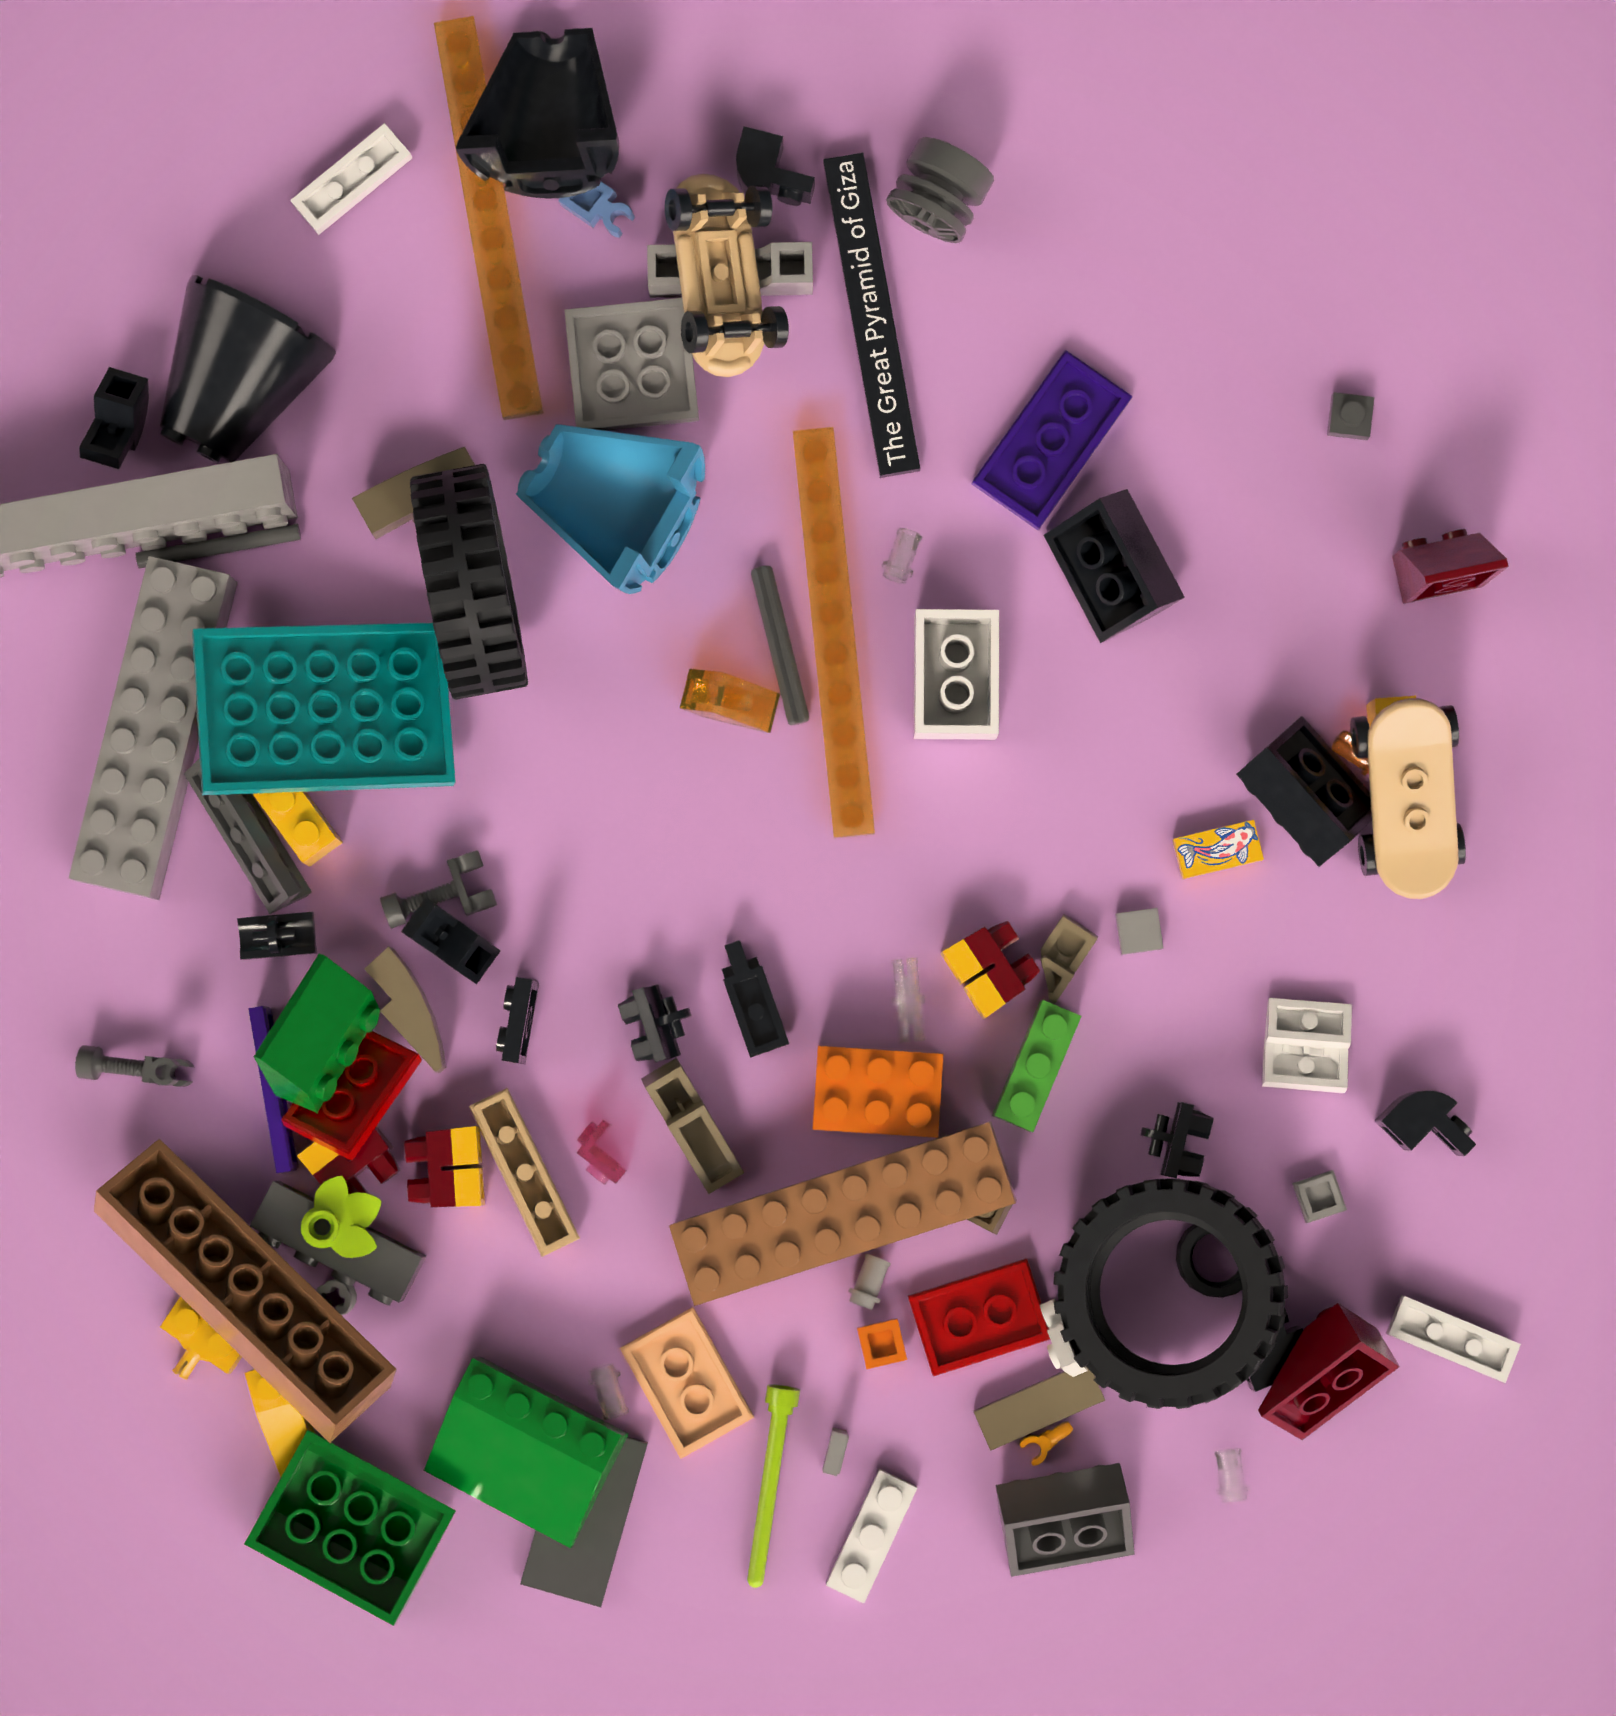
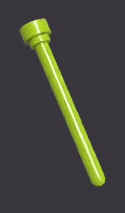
(781, 1404)

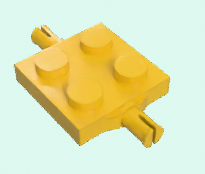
(199, 1341)

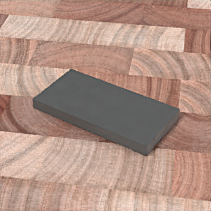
(585, 1568)

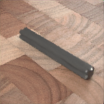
(780, 645)

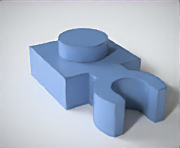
(598, 205)

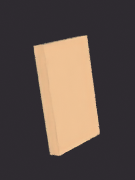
(686, 1382)

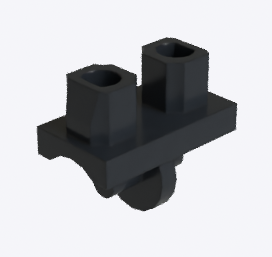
(277, 935)
(659, 1020)
(1176, 1159)

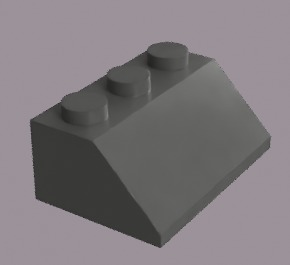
(1065, 1519)

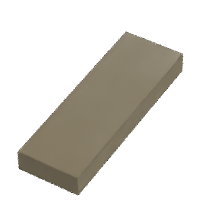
(1037, 1407)

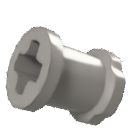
(345, 1291)

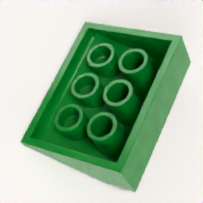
(524, 1451)
(350, 1528)

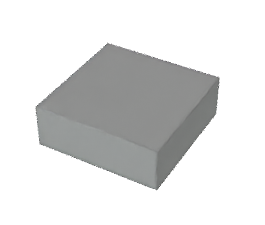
(1139, 931)
(1319, 1196)
(835, 1452)

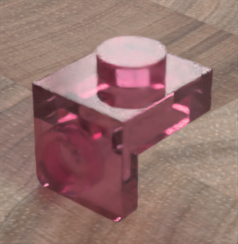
(601, 1164)

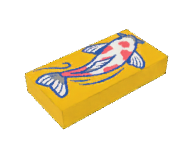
(1218, 849)

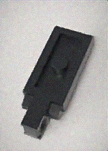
(752, 1002)

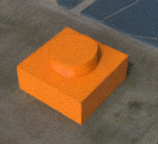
(882, 1343)

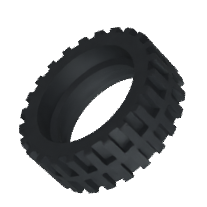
(468, 581)
(1095, 1342)

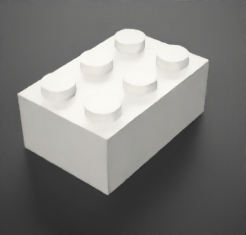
(956, 674)

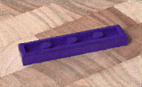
(276, 1107)

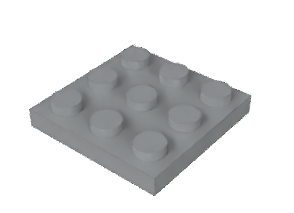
(630, 365)

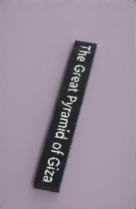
(871, 315)

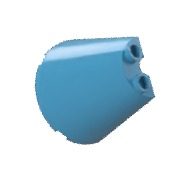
(616, 499)

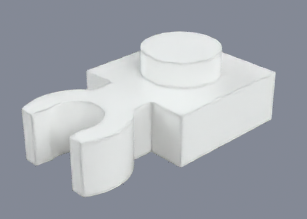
(1061, 1353)

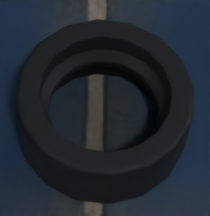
(1190, 1275)

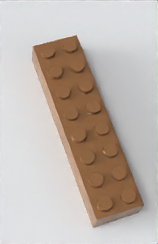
(843, 1213)
(244, 1290)

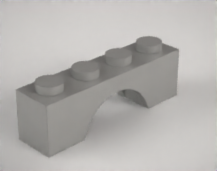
(781, 268)

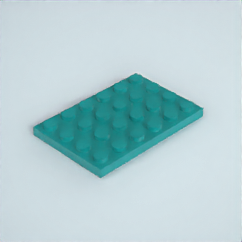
(321, 708)

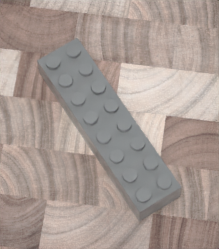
(145, 513)
(150, 732)

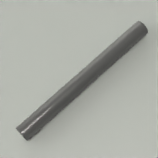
(222, 545)

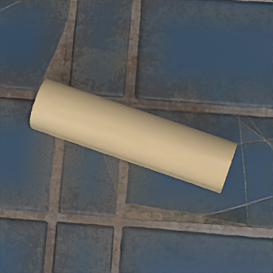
(524, 1172)

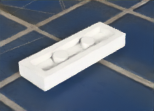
(351, 179)
(1453, 1338)
(871, 1536)

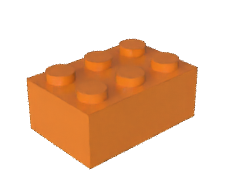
(877, 1091)

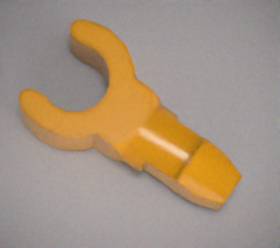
(1046, 1440)

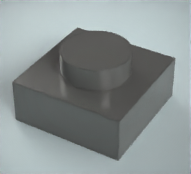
(1350, 416)

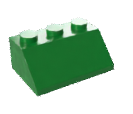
(317, 1035)

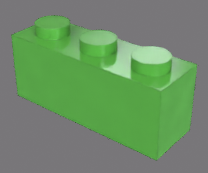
(1036, 1065)

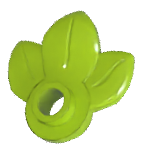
(347, 1217)

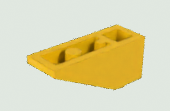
(278, 1419)

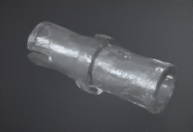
(908, 1000)

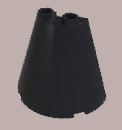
(544, 118)
(234, 369)

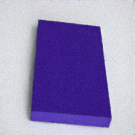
(1051, 440)

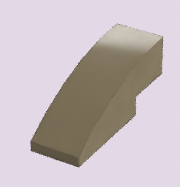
(389, 502)
(409, 1007)
(692, 1125)

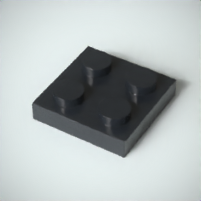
(515, 1037)

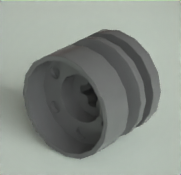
(940, 189)

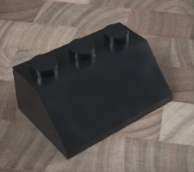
(1113, 565)
(1309, 791)

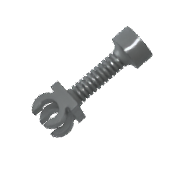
(398, 908)
(161, 1071)

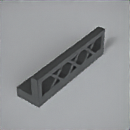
(253, 845)

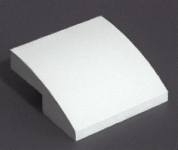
(1307, 1045)

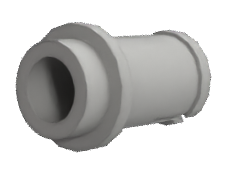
(869, 1282)

